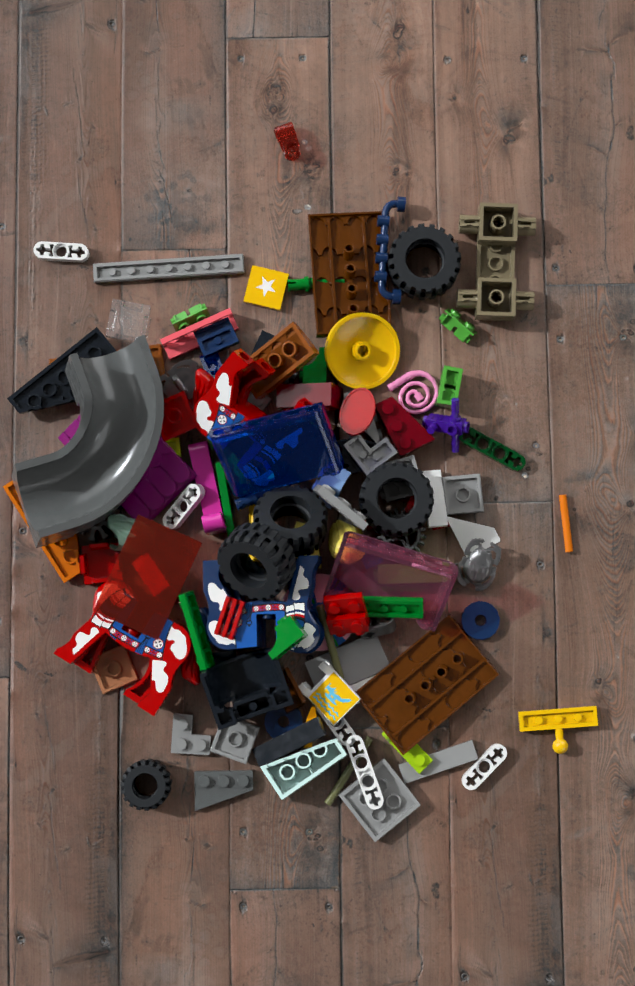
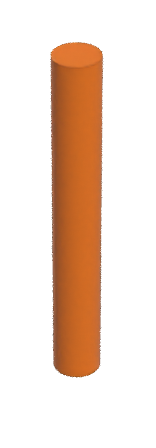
(565, 523)

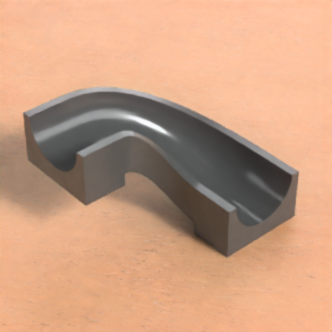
(108, 453)

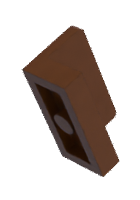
(297, 696)

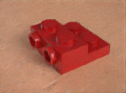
(346, 614)

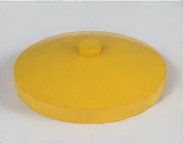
(362, 350)

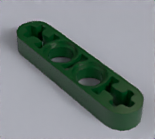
(492, 446)

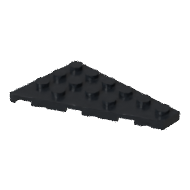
(51, 385)

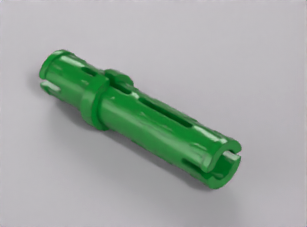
(305, 283)

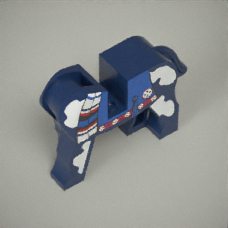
(252, 626)

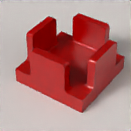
(177, 416)
(97, 562)

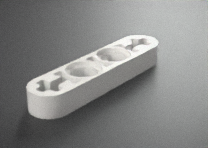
(362, 772)

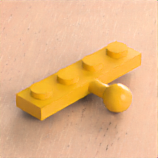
(557, 720)

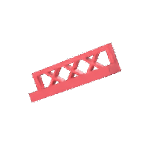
(185, 340)

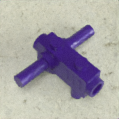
(452, 424)

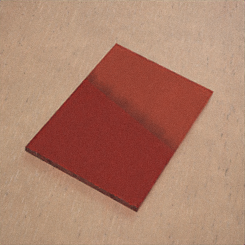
(147, 577)

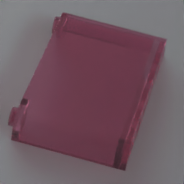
(392, 571)

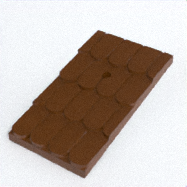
(345, 249)
(412, 694)

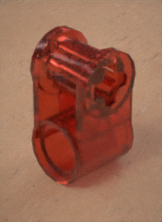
(288, 139)

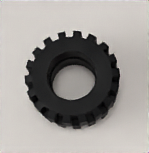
(139, 800)

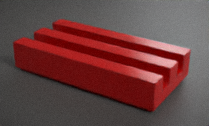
(223, 614)

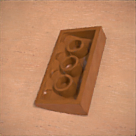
(286, 354)

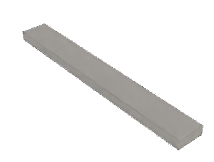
(168, 268)

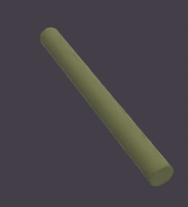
(330, 641)
(346, 774)

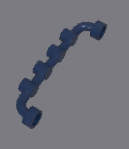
(382, 257)

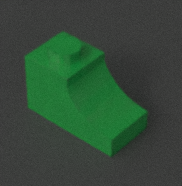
(316, 370)
(288, 635)

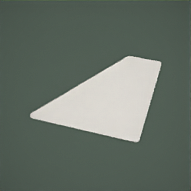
(466, 531)

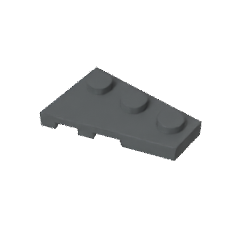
(220, 785)

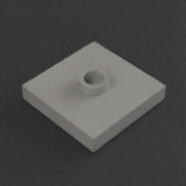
(463, 494)
(235, 741)

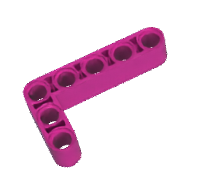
(213, 515)

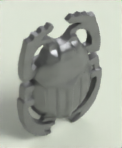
(180, 379)
(478, 565)

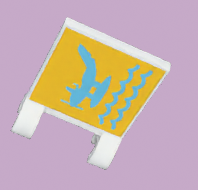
(331, 695)

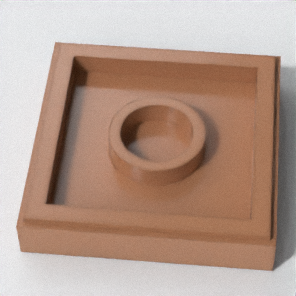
(114, 669)

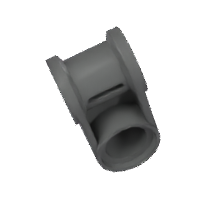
(379, 628)

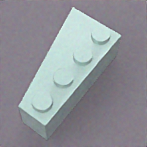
(297, 770)

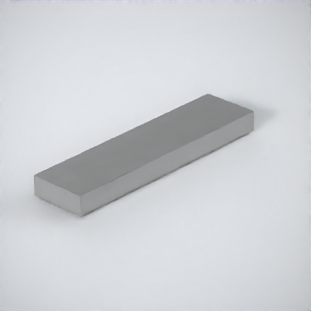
(442, 760)

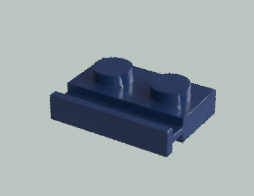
(216, 337)

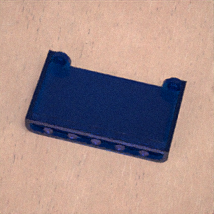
(277, 450)

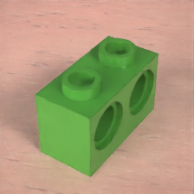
(449, 386)

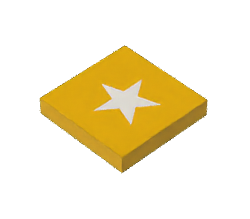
(266, 288)

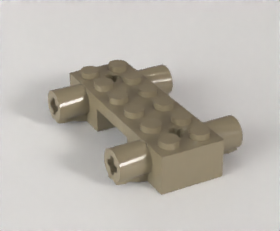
(496, 262)

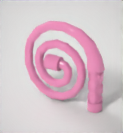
(418, 396)

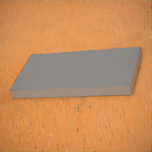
(358, 661)

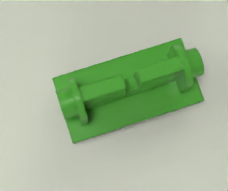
(197, 314)
(453, 320)

